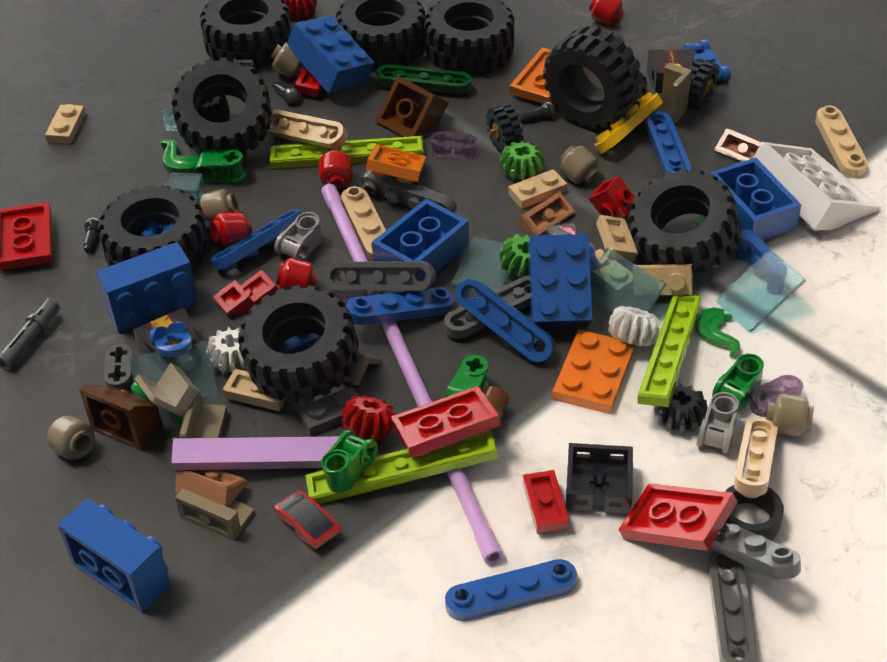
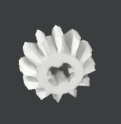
(634, 326)
(225, 351)

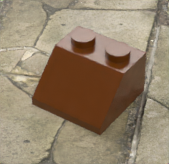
(411, 109)
(121, 415)

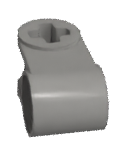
(301, 237)
(719, 422)

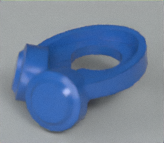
(177, 332)

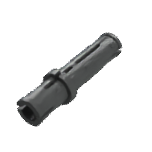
(34, 325)

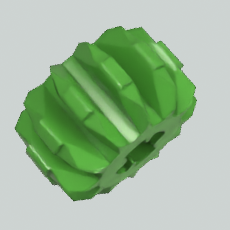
(522, 160)
(515, 256)

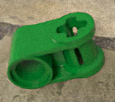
(219, 165)
(469, 375)
(741, 378)
(347, 460)

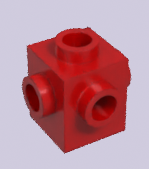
(613, 198)

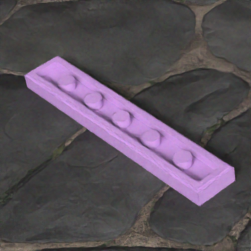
(249, 452)

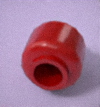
(607, 11)
(335, 168)
(229, 228)
(296, 273)

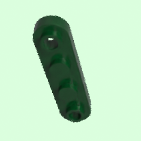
(426, 78)

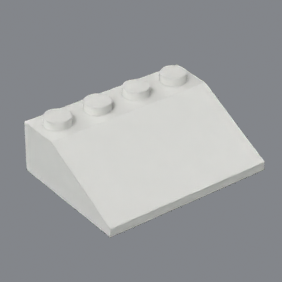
(824, 193)

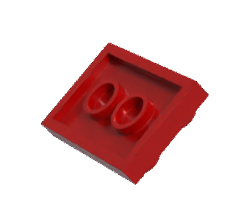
(25, 236)
(445, 421)
(678, 516)

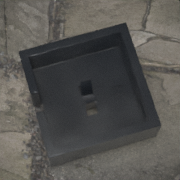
(601, 469)

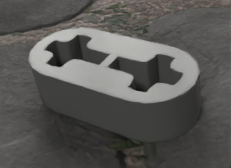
(113, 369)

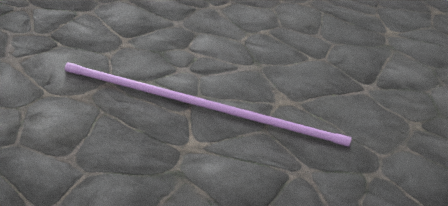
(483, 534)

